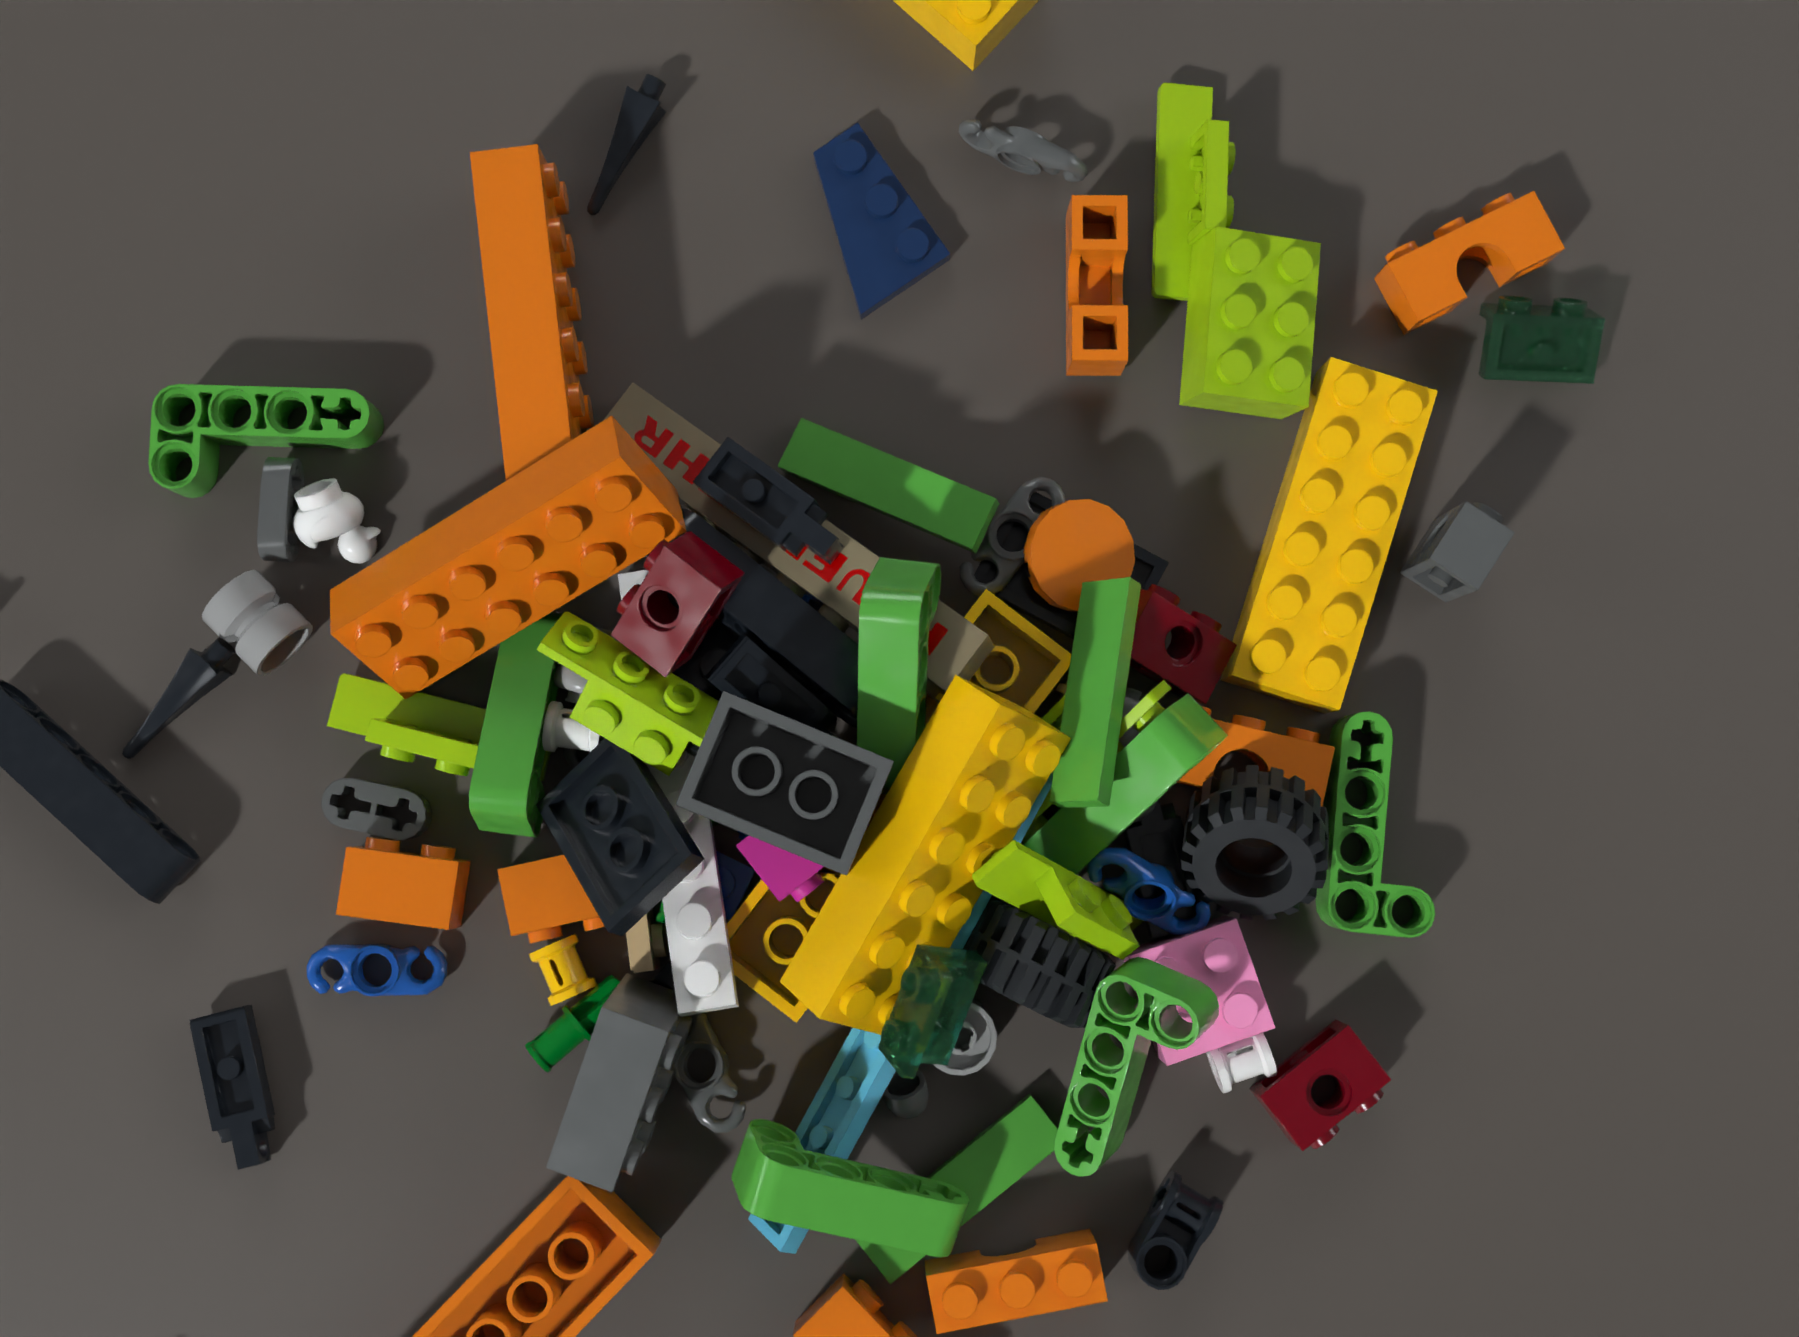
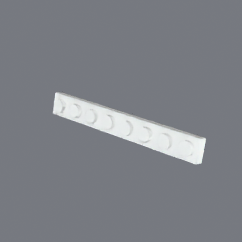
(696, 905)

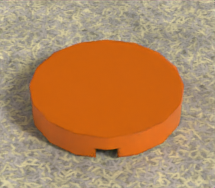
(1074, 546)

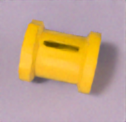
(563, 969)

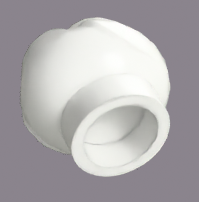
(330, 513)

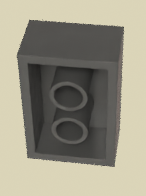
(785, 783)
(620, 1084)

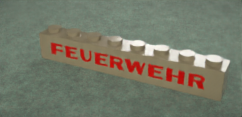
(681, 454)

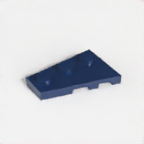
(877, 223)

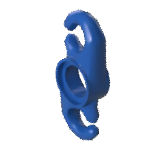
(1140, 873)
(352, 960)

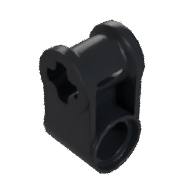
(1174, 1228)

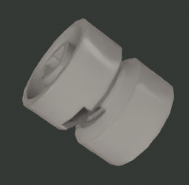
(250, 614)
(974, 1044)

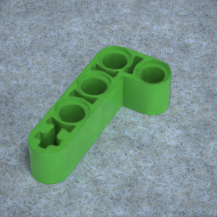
(266, 427)
(894, 657)
(510, 746)
(1142, 774)
(1369, 825)
(1118, 1070)
(844, 1196)

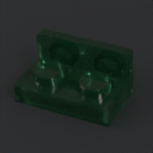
(1540, 340)
(930, 1007)

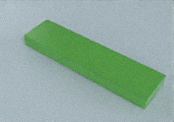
(889, 485)
(1096, 693)
(982, 1171)

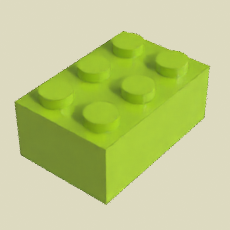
(1250, 323)

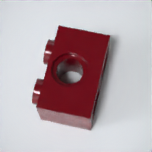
(699, 582)
(1196, 648)
(1288, 1094)

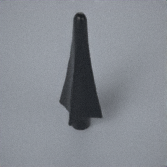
(636, 120)
(194, 679)

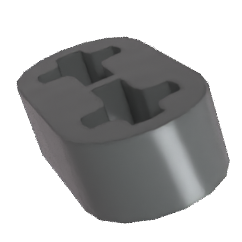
(277, 509)
(373, 821)

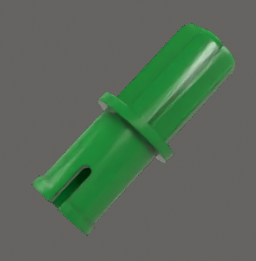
(571, 1027)

